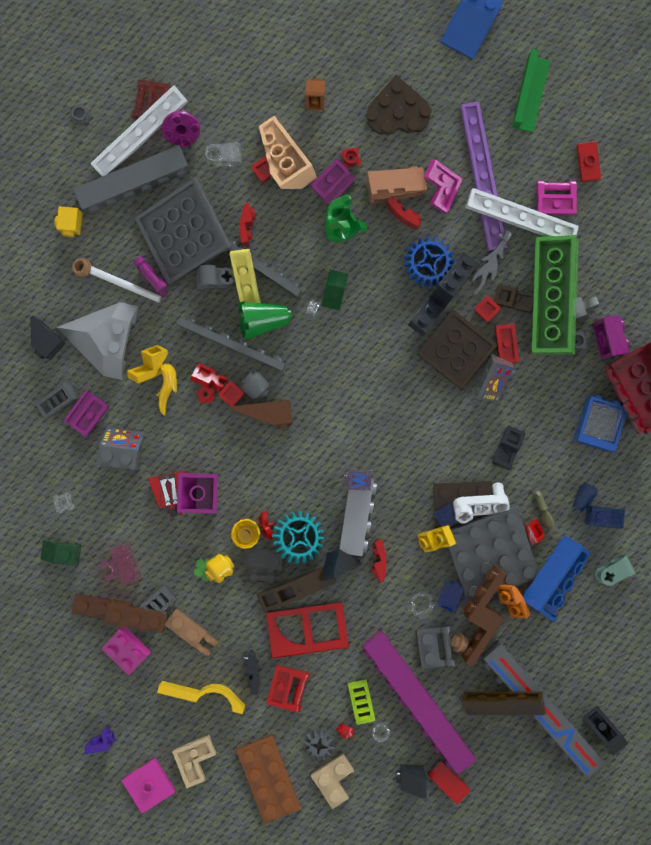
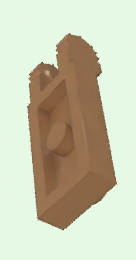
(190, 631)

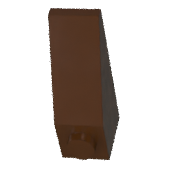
(272, 413)

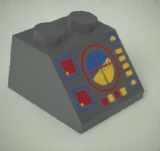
(494, 379)
(121, 448)

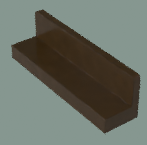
(504, 703)

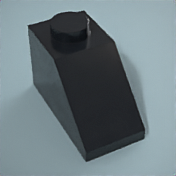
(44, 339)
(605, 730)
(412, 780)

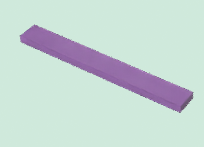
(481, 168)

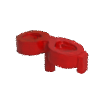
(263, 521)

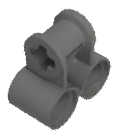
(211, 277)

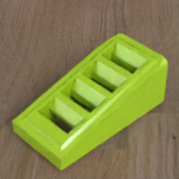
(365, 718)

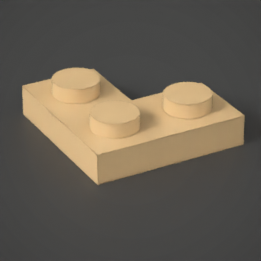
(188, 759)
(328, 779)

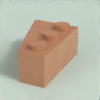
(397, 183)

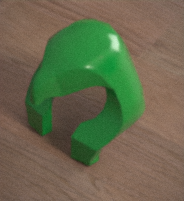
(340, 221)

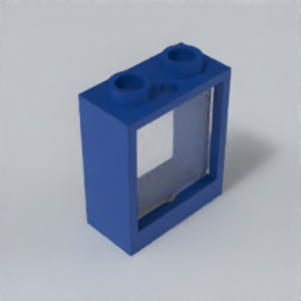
(600, 420)

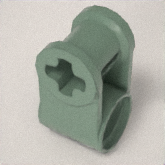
(617, 570)

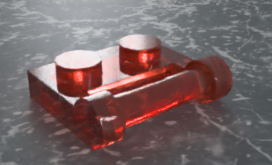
(157, 90)

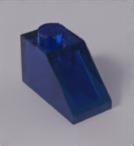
(604, 517)

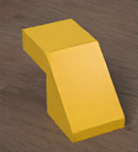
(152, 360)

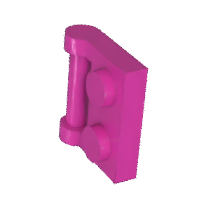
(557, 203)

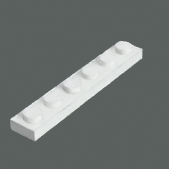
(138, 132)
(518, 215)

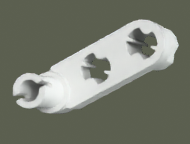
(467, 507)

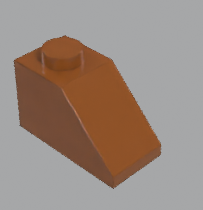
(315, 94)

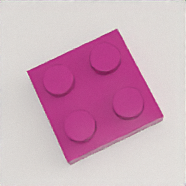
(126, 650)

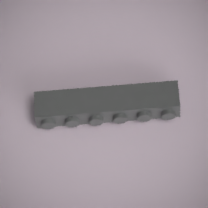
(132, 180)

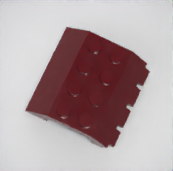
(633, 385)

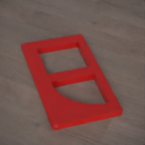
(283, 647)

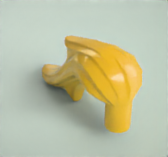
(169, 384)

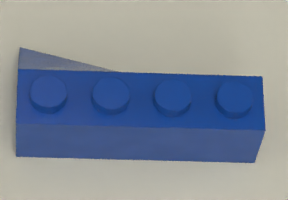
(556, 577)

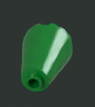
(261, 318)

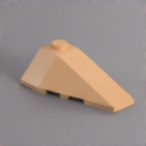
(285, 159)

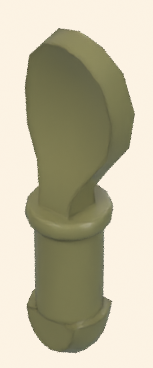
(546, 518)

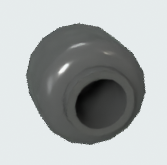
(255, 385)

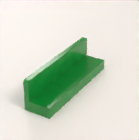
(530, 92)

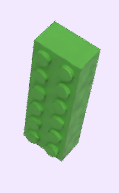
(555, 295)

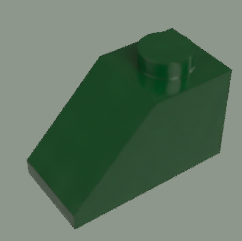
(61, 552)

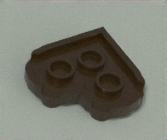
(397, 109)

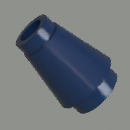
(584, 496)

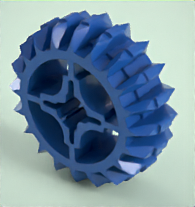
(431, 257)

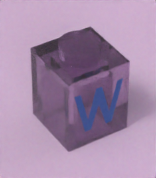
(358, 480)

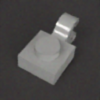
(582, 306)

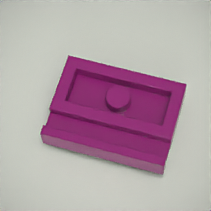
(332, 182)
(86, 413)

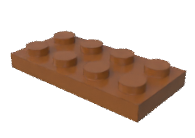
(268, 778)

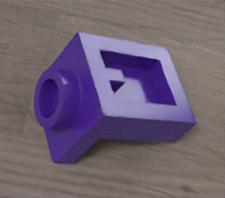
(98, 744)

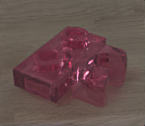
(122, 565)

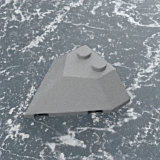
(103, 337)

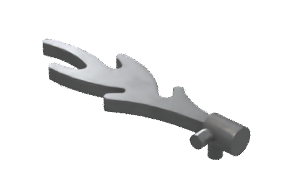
(492, 265)

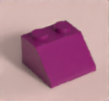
(611, 337)
(197, 493)

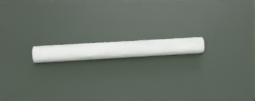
(125, 284)

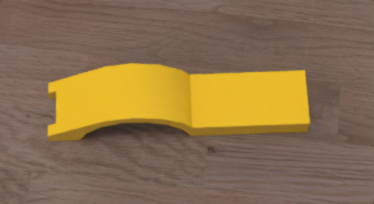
(194, 694)

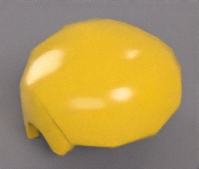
(241, 537)

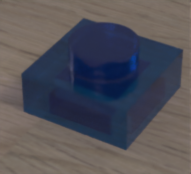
(445, 516)

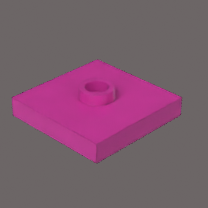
(148, 785)

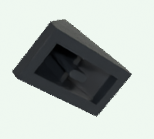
(338, 563)

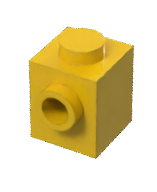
(68, 221)

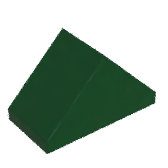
(334, 289)

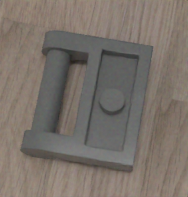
(429, 647)

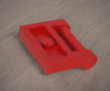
(281, 687)

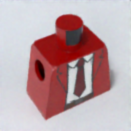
(166, 491)

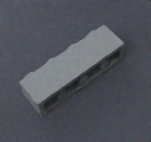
(356, 521)

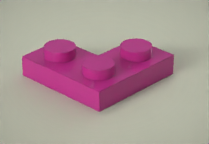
(447, 185)

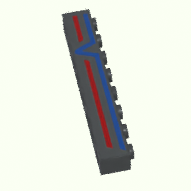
(559, 729)

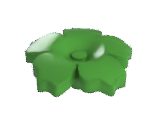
(201, 569)

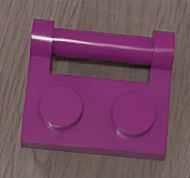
(148, 272)

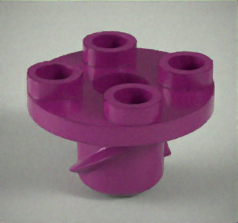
(181, 128)

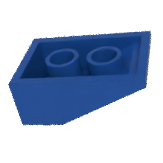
(471, 25)

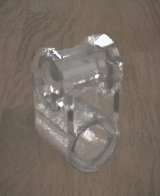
(226, 154)

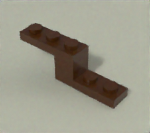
(119, 613)
(483, 615)

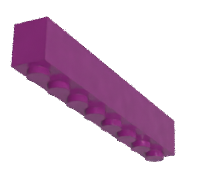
(419, 701)

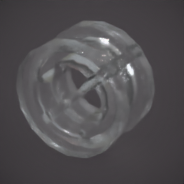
(313, 308)
(384, 727)

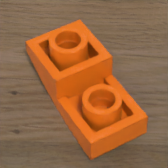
(514, 600)

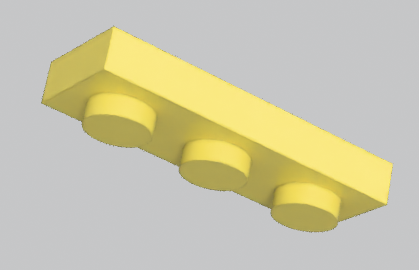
(244, 276)

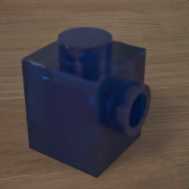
(451, 596)

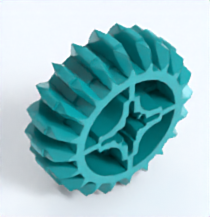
(290, 531)

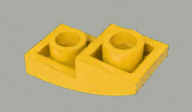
(436, 539)

